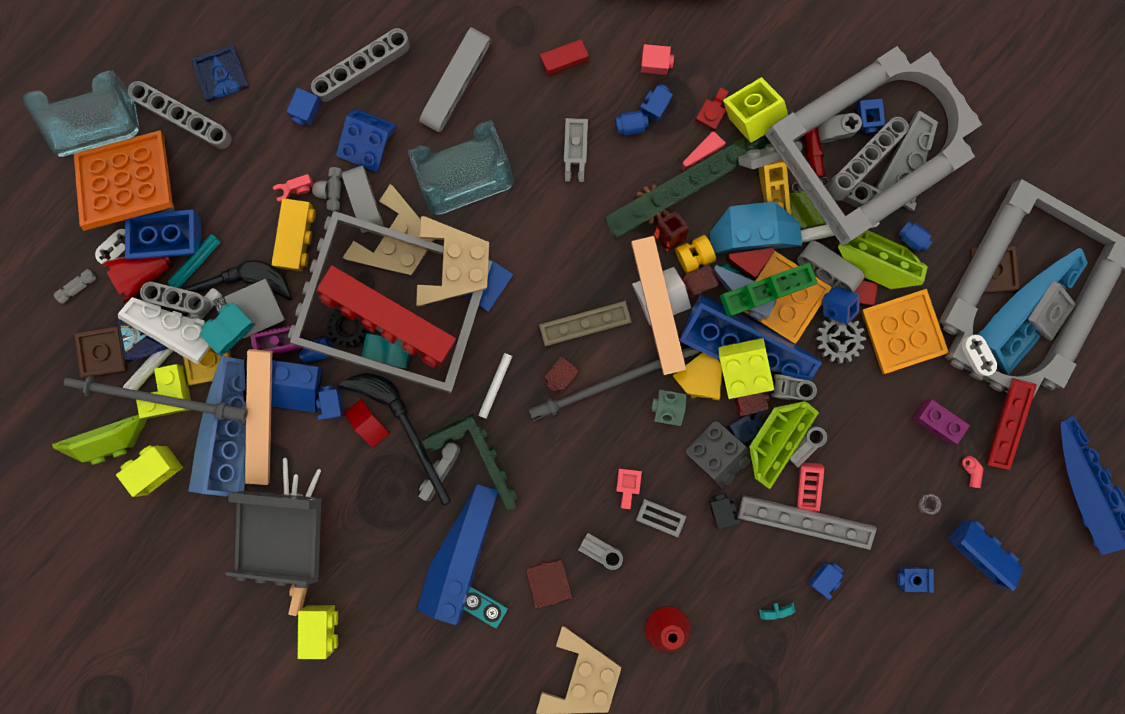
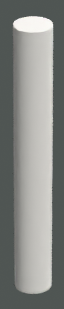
(495, 385)

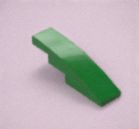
(768, 289)

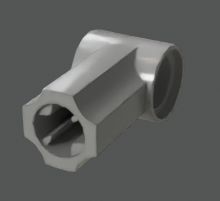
(807, 447)
(599, 550)

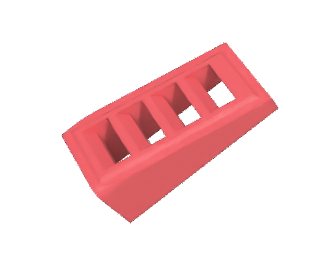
(707, 148)
(815, 468)

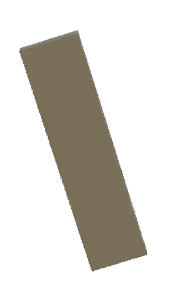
(585, 323)

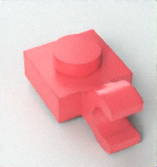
(298, 185)
(629, 484)

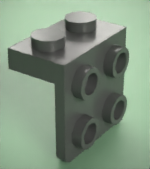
(719, 454)

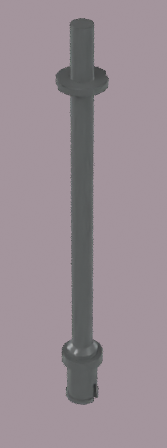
(553, 406)
(222, 410)

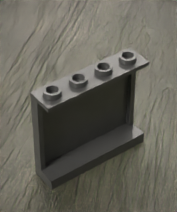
(276, 538)

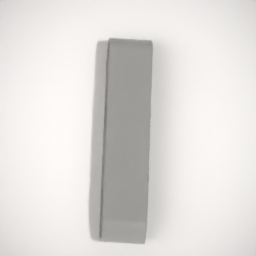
(366, 55)
(455, 80)
(172, 108)
(875, 150)

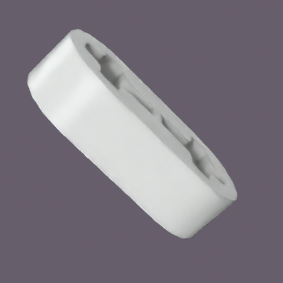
(110, 244)
(984, 352)

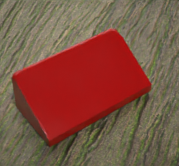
(564, 57)

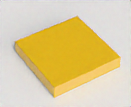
(206, 368)

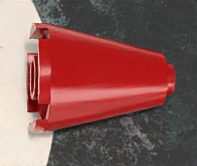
(132, 274)
(662, 624)

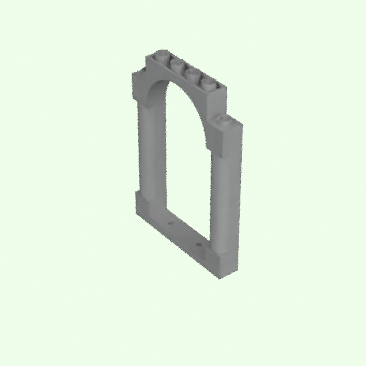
(885, 69)
(961, 309)

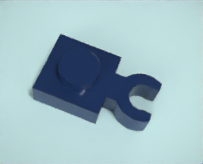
(745, 427)

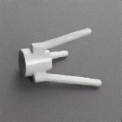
(295, 481)

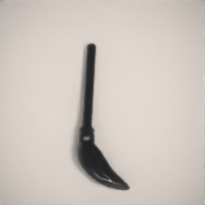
(250, 273)
(386, 393)

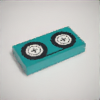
(485, 607)

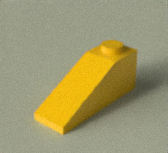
(775, 184)

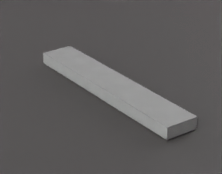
(806, 522)

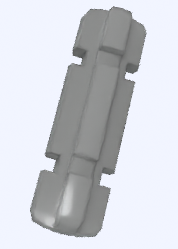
(334, 189)
(74, 286)

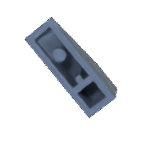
(733, 281)

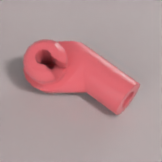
(975, 469)

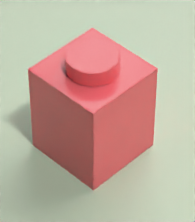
(656, 59)

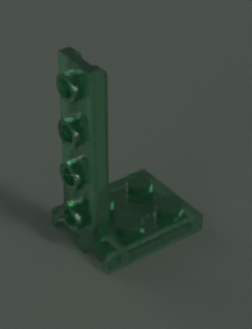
(456, 431)

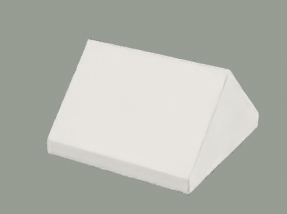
(676, 292)

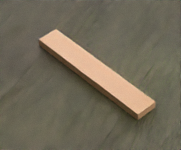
(658, 305)
(258, 417)

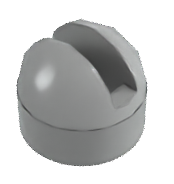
(320, 189)

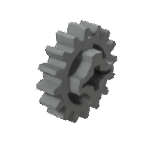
(840, 348)

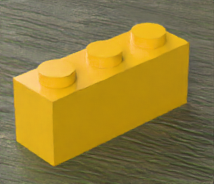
(293, 235)

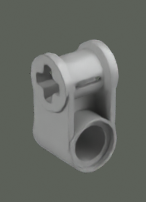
(836, 129)
(791, 388)

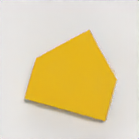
(701, 377)

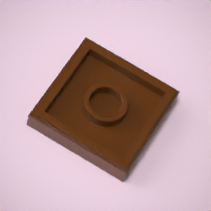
(1006, 274)
(100, 352)

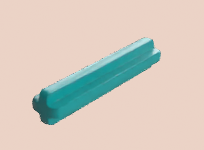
(194, 262)

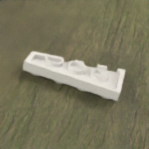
(167, 327)

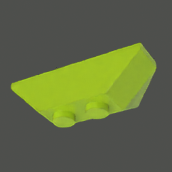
(884, 261)
(779, 440)
(103, 441)

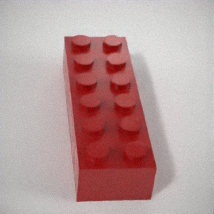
(385, 316)

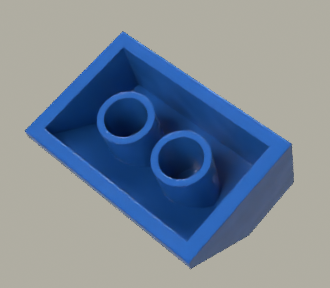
(162, 234)
(295, 386)
(987, 554)

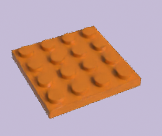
(122, 180)

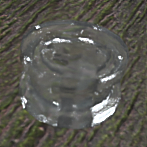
(922, 501)

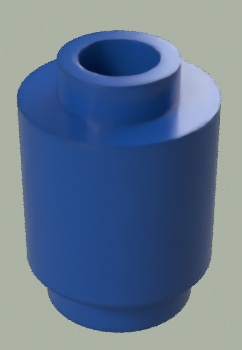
(631, 123)
(915, 236)

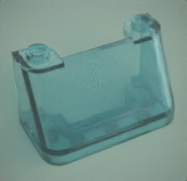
(87, 119)
(463, 171)

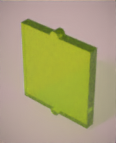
(804, 210)

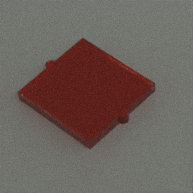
(549, 583)

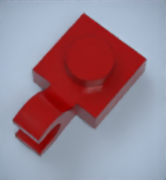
(712, 112)

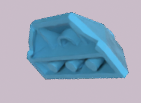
(755, 228)

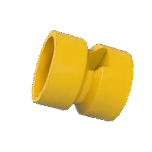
(703, 254)

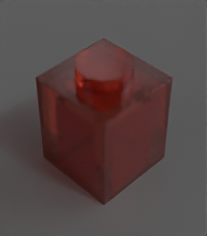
(671, 230)
(700, 281)
(560, 375)
(752, 403)

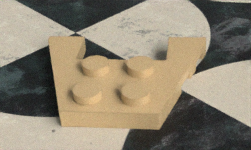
(390, 253)
(463, 263)
(591, 680)

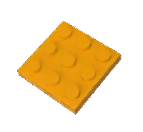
(794, 311)
(904, 331)

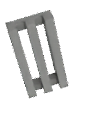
(643, 511)

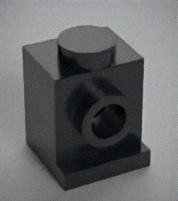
(723, 511)

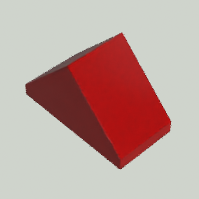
(750, 262)
(366, 423)

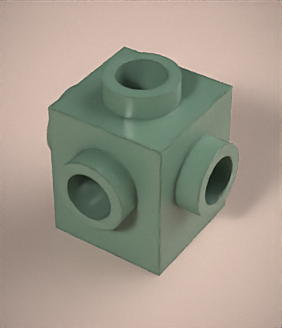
(669, 407)

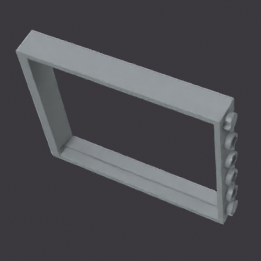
(310, 288)

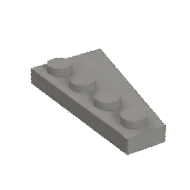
(910, 153)

